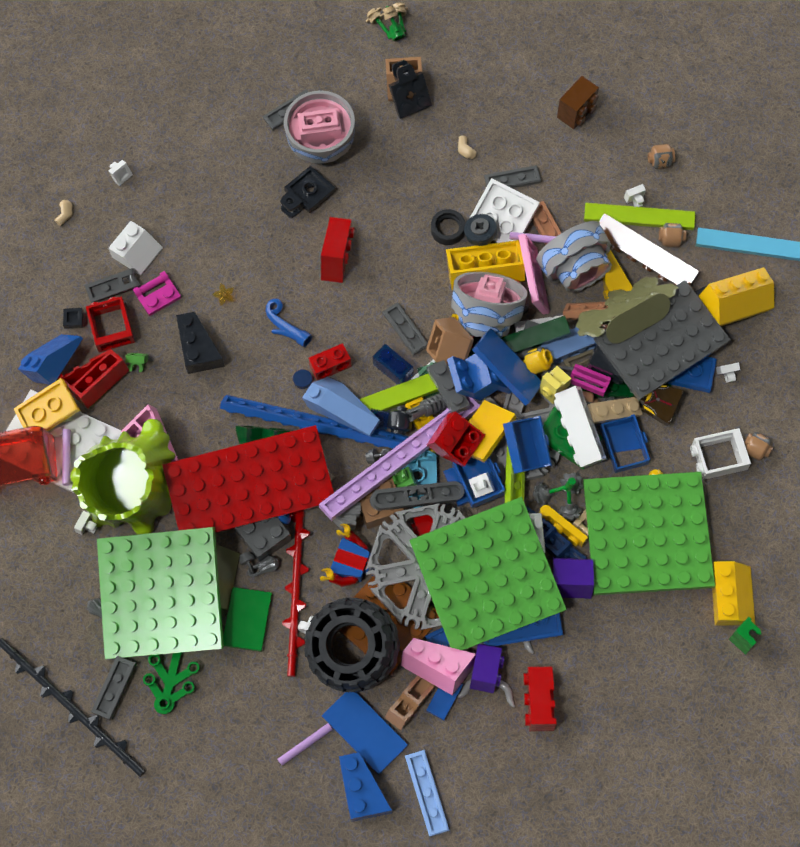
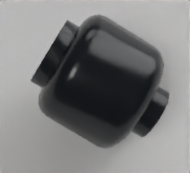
(399, 421)

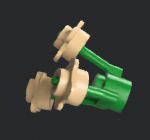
(398, 10)

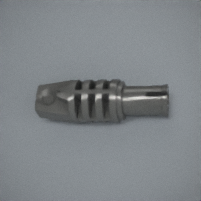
(427, 407)

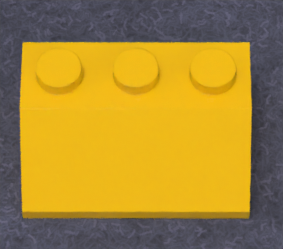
(732, 593)

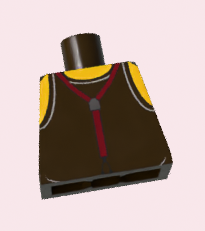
(662, 403)

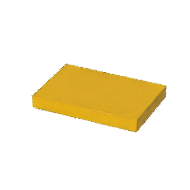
(48, 407)
(490, 420)

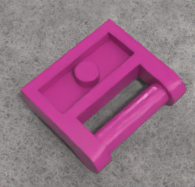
(160, 298)

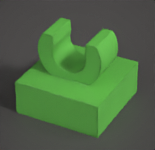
(136, 358)
(404, 478)

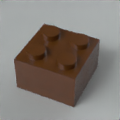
(578, 102)

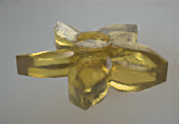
(224, 294)

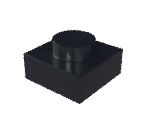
(72, 318)

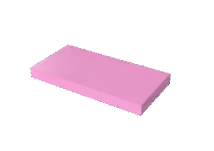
(534, 274)

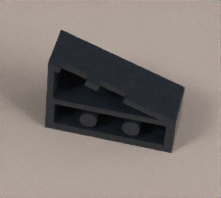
(196, 345)

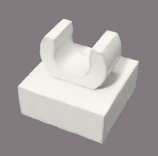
(120, 172)
(636, 195)
(728, 371)
(481, 485)
(85, 524)

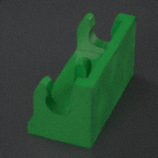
(742, 638)

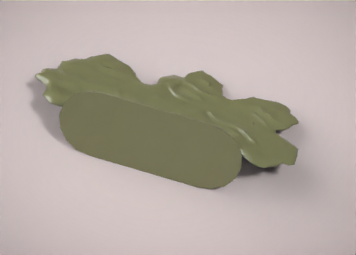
(628, 311)

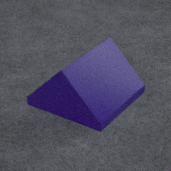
(574, 577)

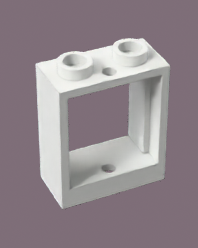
(738, 448)

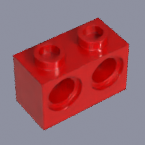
(330, 362)

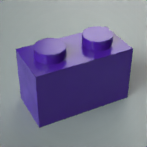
(485, 668)

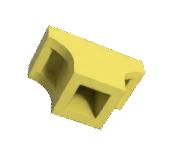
(554, 383)

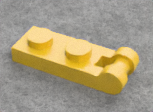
(574, 535)

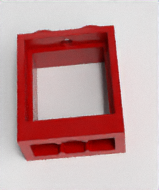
(114, 340)

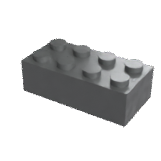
(264, 537)

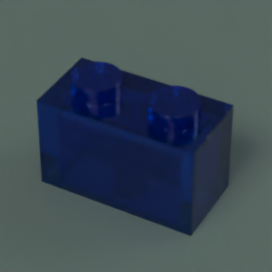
(392, 365)

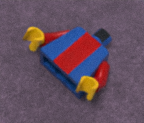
(349, 560)

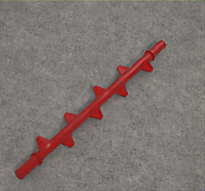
(294, 588)

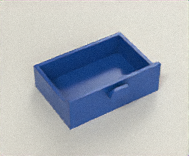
(624, 436)
(527, 444)
(473, 469)

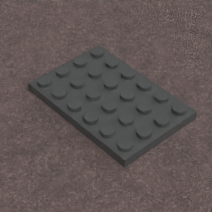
(667, 346)

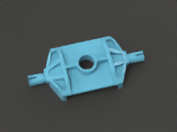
(427, 465)

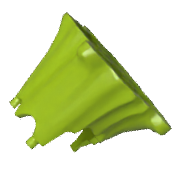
(125, 479)

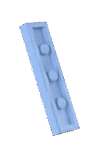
(427, 793)

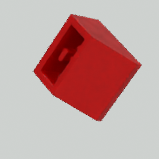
(455, 439)

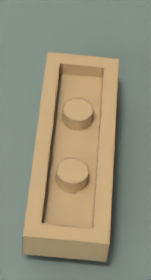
(614, 409)

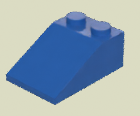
(50, 359)

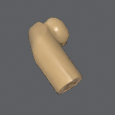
(465, 150)
(66, 212)

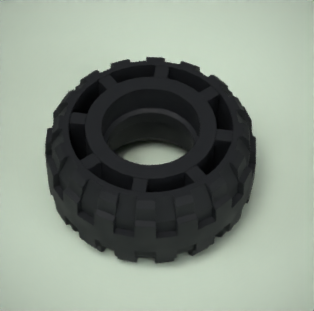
(381, 651)

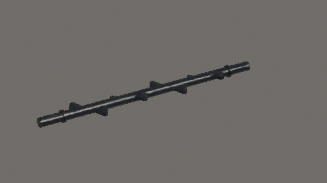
(75, 713)

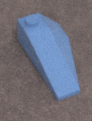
(341, 405)

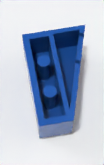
(361, 789)

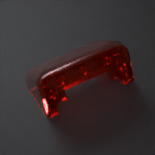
(27, 455)

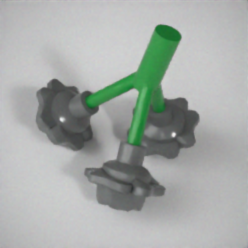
(571, 484)

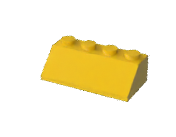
(496, 258)
(739, 296)

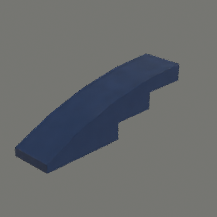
(556, 544)

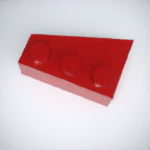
(336, 248)
(96, 377)
(539, 699)

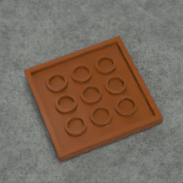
(399, 595)

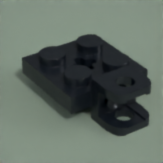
(408, 81)
(298, 197)

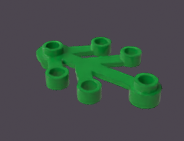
(170, 680)

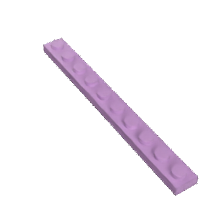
(386, 466)

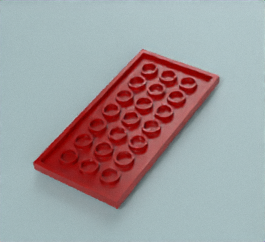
(249, 481)

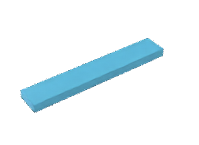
(748, 244)

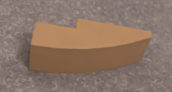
(409, 702)

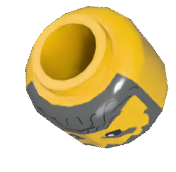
(538, 360)

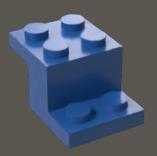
(474, 378)

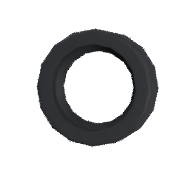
(449, 239)

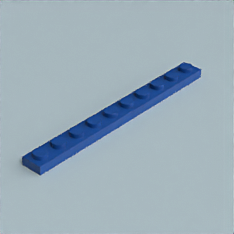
(302, 420)

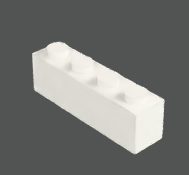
(580, 427)

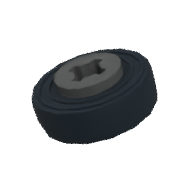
(480, 236)

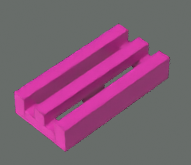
(591, 377)

